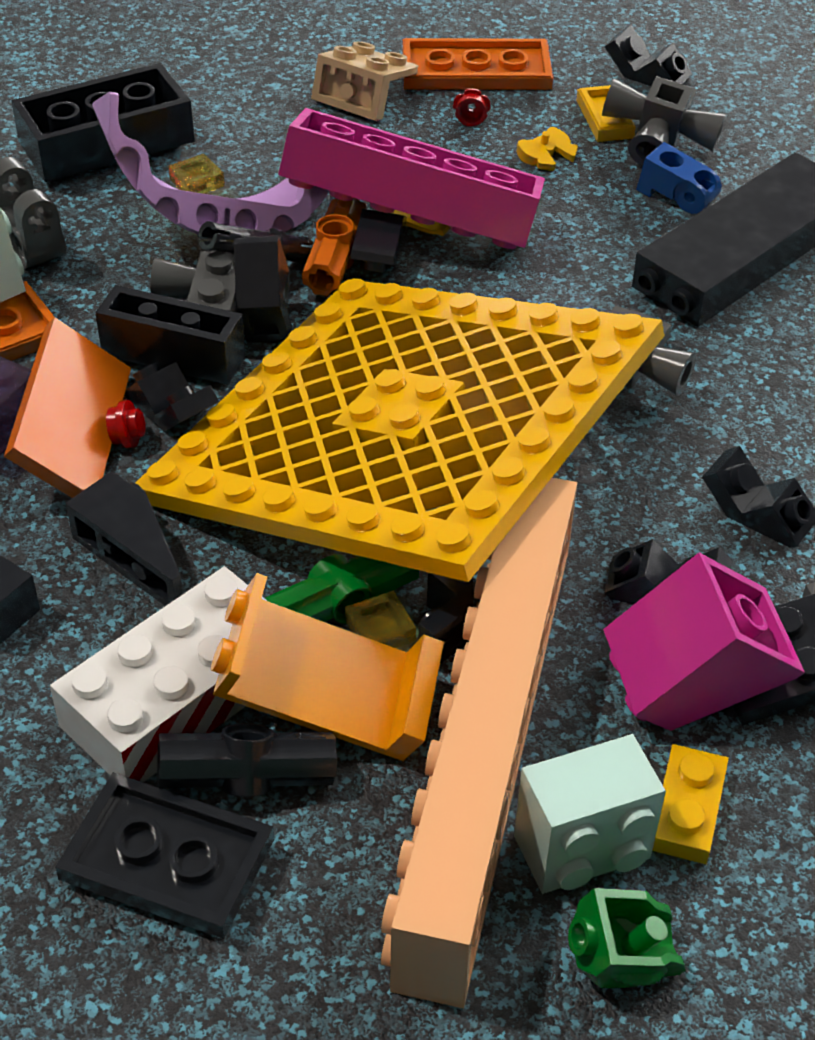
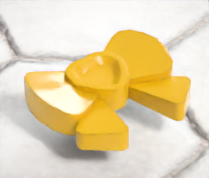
(541, 149)

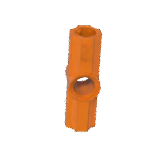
(332, 246)

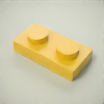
(690, 803)

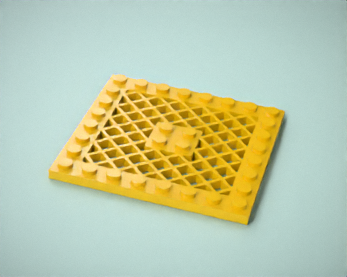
(395, 397)

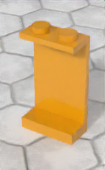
(326, 675)

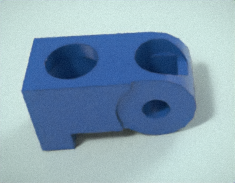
(679, 179)

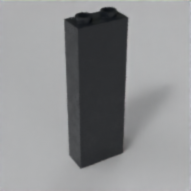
(732, 243)

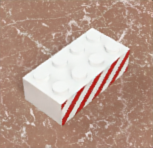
(151, 682)

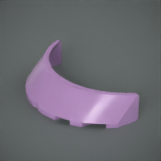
(277, 207)

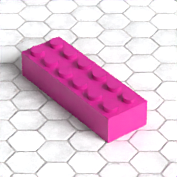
(411, 178)

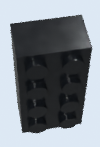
(66, 138)

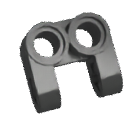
(32, 216)

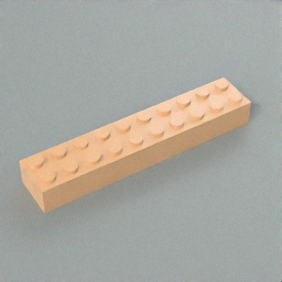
(475, 764)

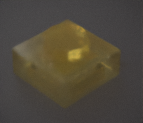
(196, 175)
(382, 620)

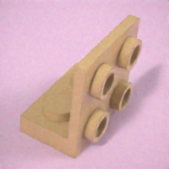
(358, 78)

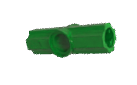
(340, 583)

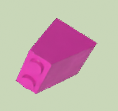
(699, 645)

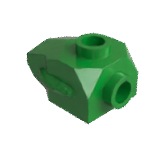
(623, 939)

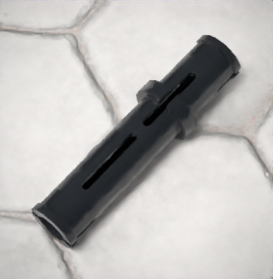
(224, 237)

